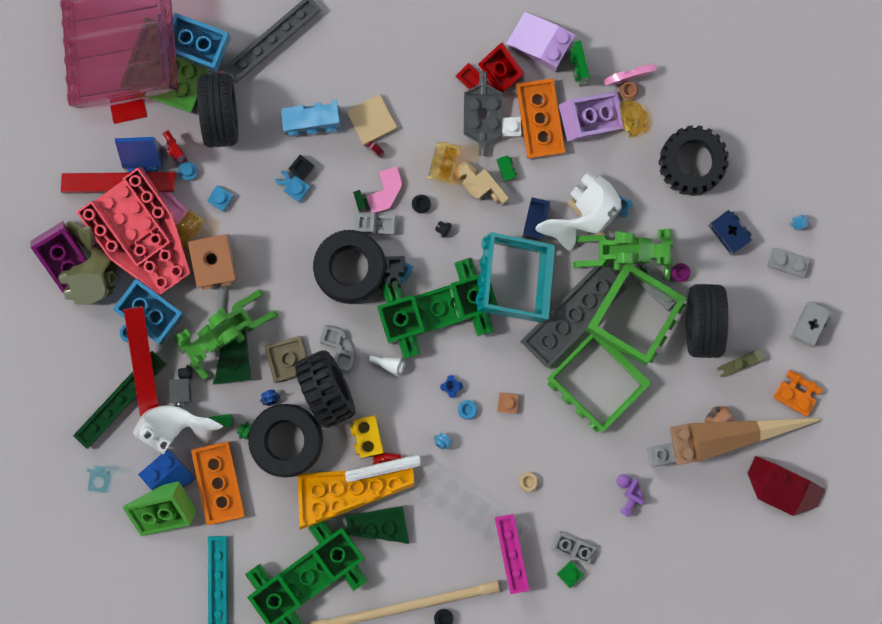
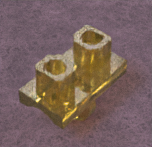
(189, 227)

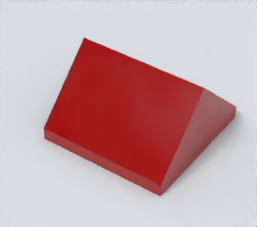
(501, 68)

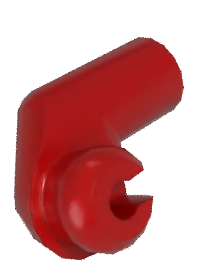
(384, 457)

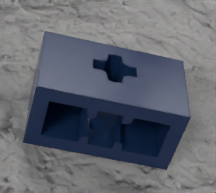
(721, 227)

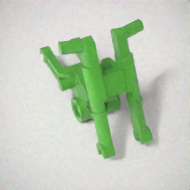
(630, 250)
(220, 331)

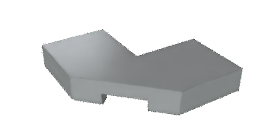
(337, 338)

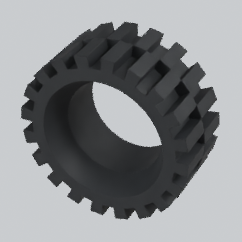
(676, 177)

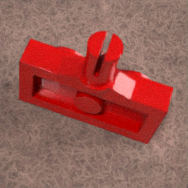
(174, 150)

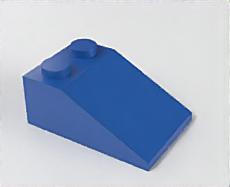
(140, 152)

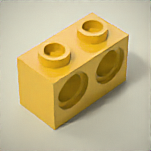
(372, 435)

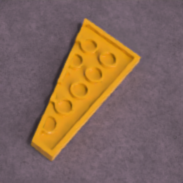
(329, 494)

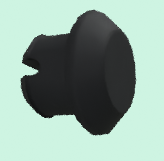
(444, 228)
(185, 373)

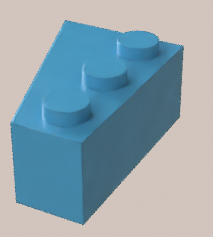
(311, 119)

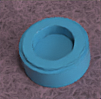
(467, 409)

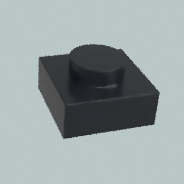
(301, 167)

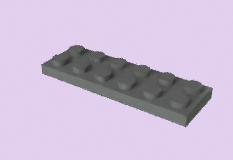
(570, 316)

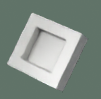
(511, 127)

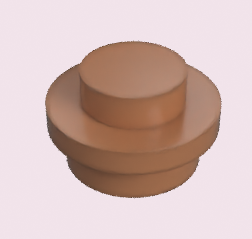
(628, 90)

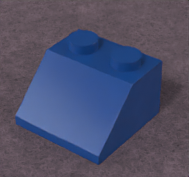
(165, 470)

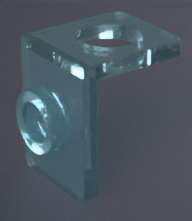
(98, 471)

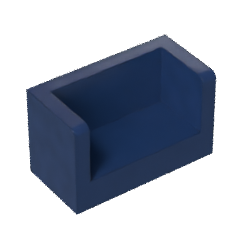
(536, 214)

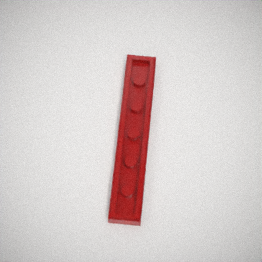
(105, 181)
(140, 358)

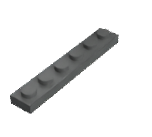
(271, 39)

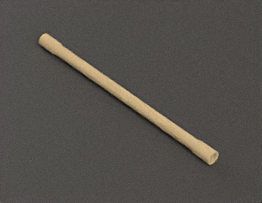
(482, 589)

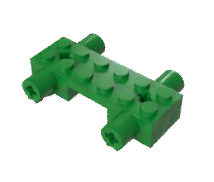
(434, 309)
(306, 576)

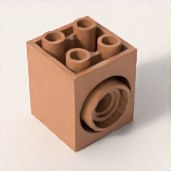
(208, 273)

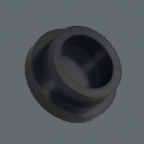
(421, 204)
(443, 616)

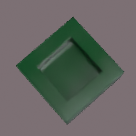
(361, 200)

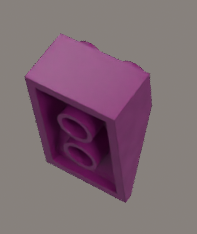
(58, 251)

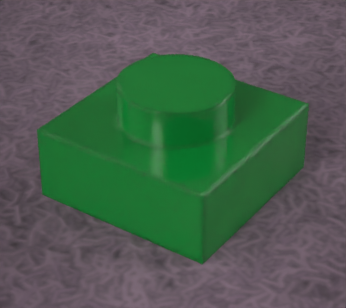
(570, 574)

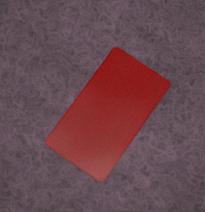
(128, 111)

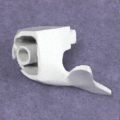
(598, 208)
(163, 424)

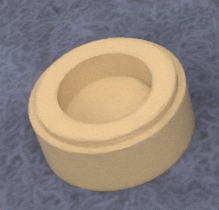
(528, 482)

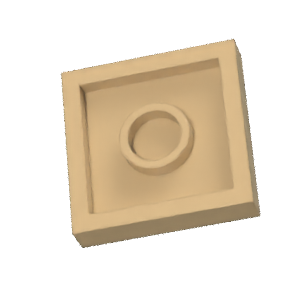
(371, 119)

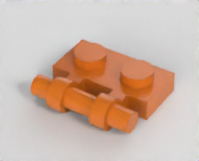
(794, 398)

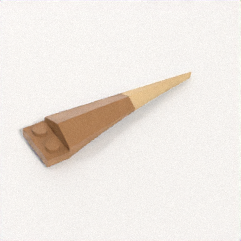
(705, 440)

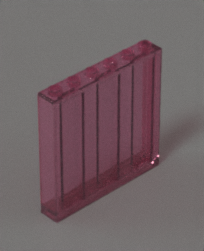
(118, 50)

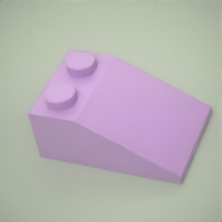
(541, 41)
(591, 116)

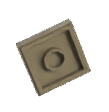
(284, 356)

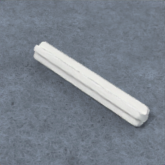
(382, 468)

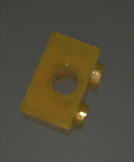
(444, 162)

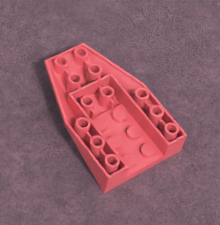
(138, 232)

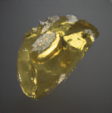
(633, 117)

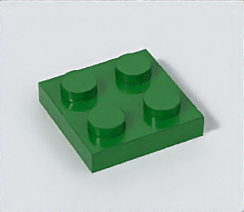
(578, 58)

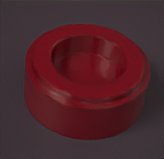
(375, 149)

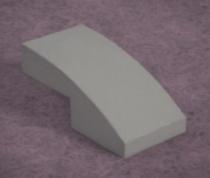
(376, 224)

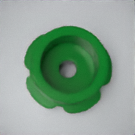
(244, 430)

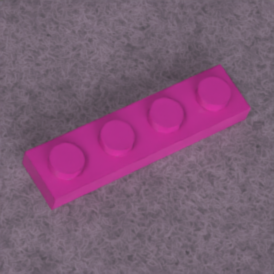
(511, 554)

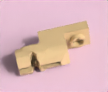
(479, 184)

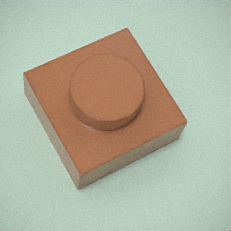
(507, 403)

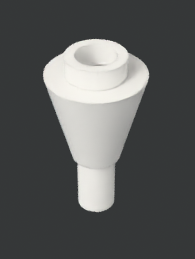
(393, 365)

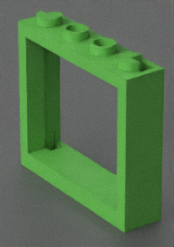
(660, 338)
(580, 409)

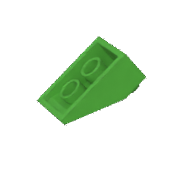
(161, 509)

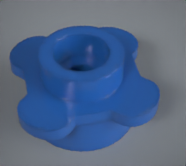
(451, 391)
(269, 397)

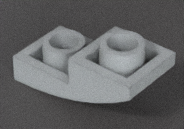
(573, 548)

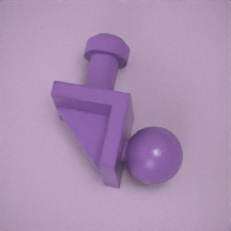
(633, 493)

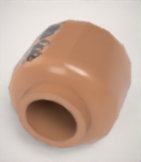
(719, 414)

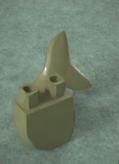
(94, 277)

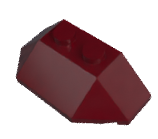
(783, 487)

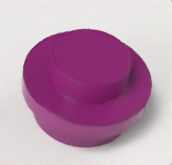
(680, 272)

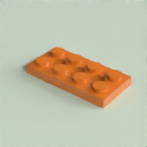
(549, 108)
(206, 476)

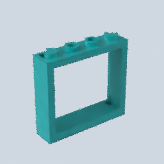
(544, 279)

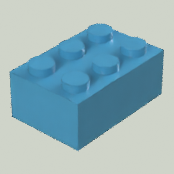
(199, 42)
(159, 314)

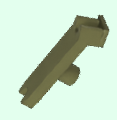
(741, 362)

